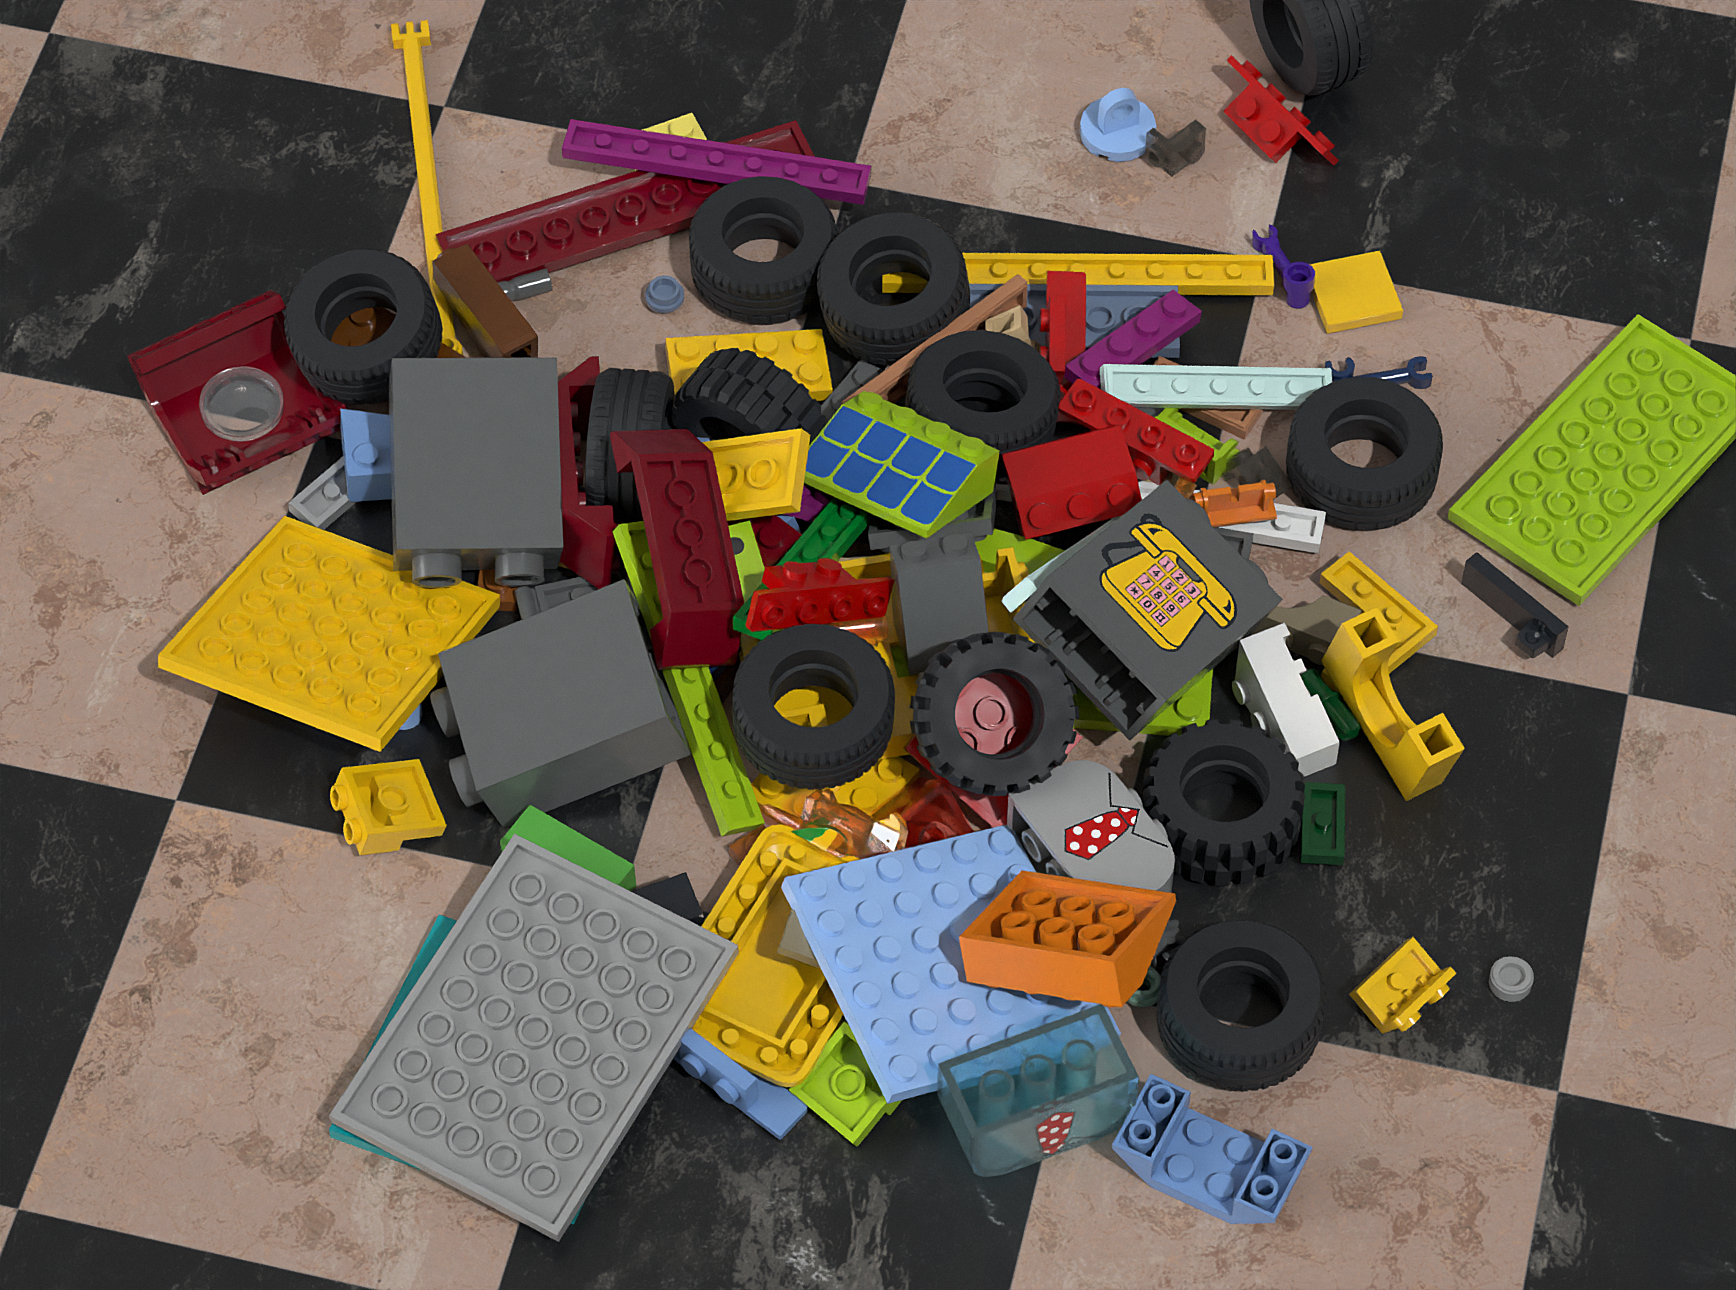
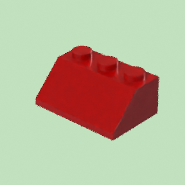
(1071, 481)

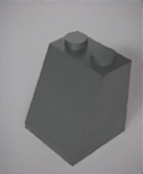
(936, 595)

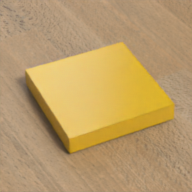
(1355, 292)

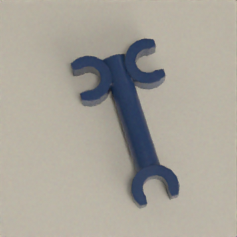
(1399, 376)

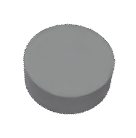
(1511, 979)

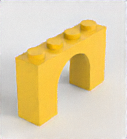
(1358, 664)

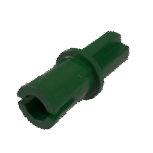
(1340, 717)

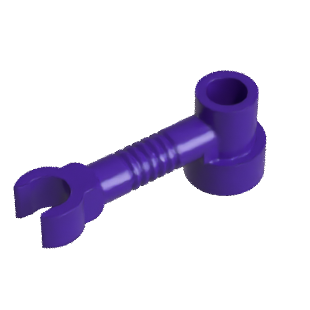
(1296, 276)

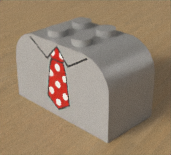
(1091, 829)

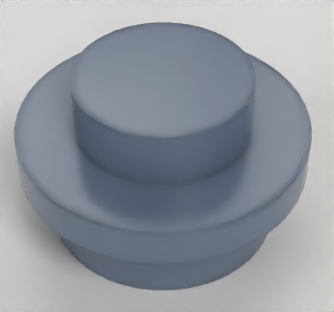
(664, 294)

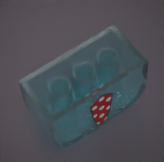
(1038, 1092)

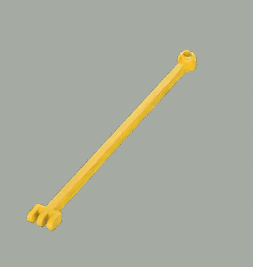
(425, 160)

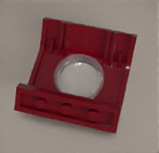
(233, 393)

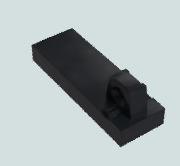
(1537, 626)

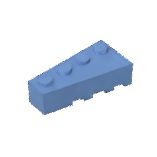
(366, 455)

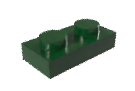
(1323, 824)

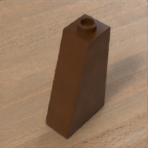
(483, 306)

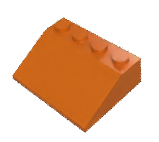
(1067, 938)

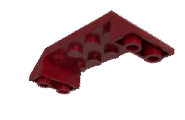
(586, 529)
(686, 545)

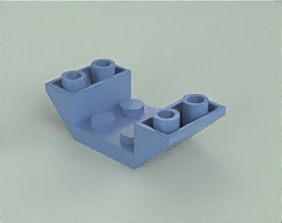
(1207, 1160)

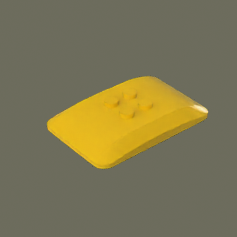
(768, 1007)

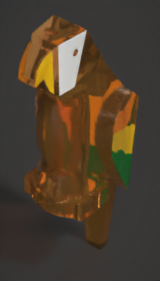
(842, 827)

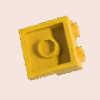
(386, 805)

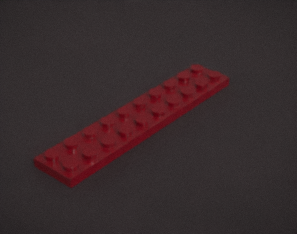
(599, 216)

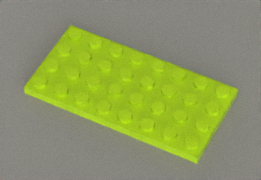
(1604, 460)

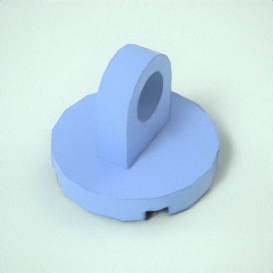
(1117, 126)

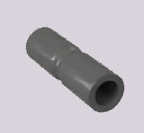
(527, 285)

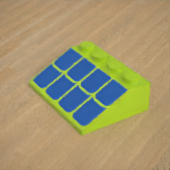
(900, 464)

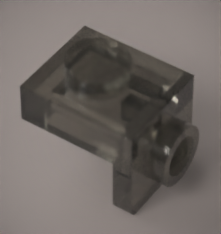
(1178, 151)
(1254, 466)

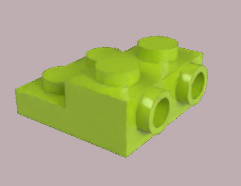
(844, 1088)

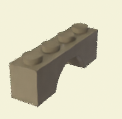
(1311, 625)

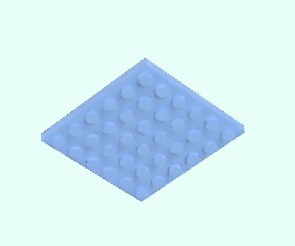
(895, 956)

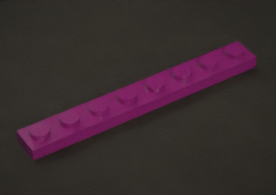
(712, 160)

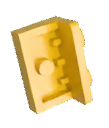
(1401, 987)

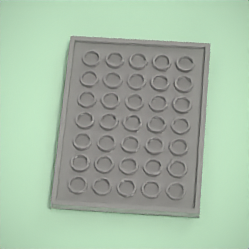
(535, 1036)

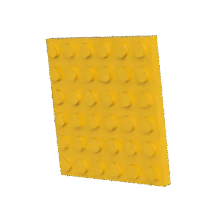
(327, 634)

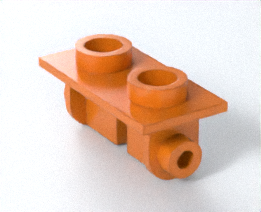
(1239, 504)

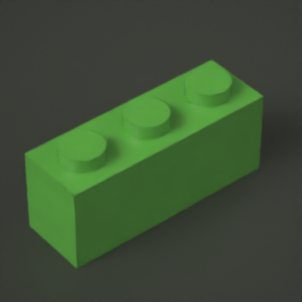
(572, 846)

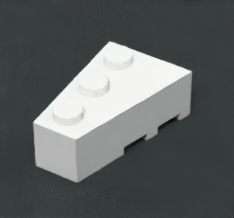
(1279, 701)

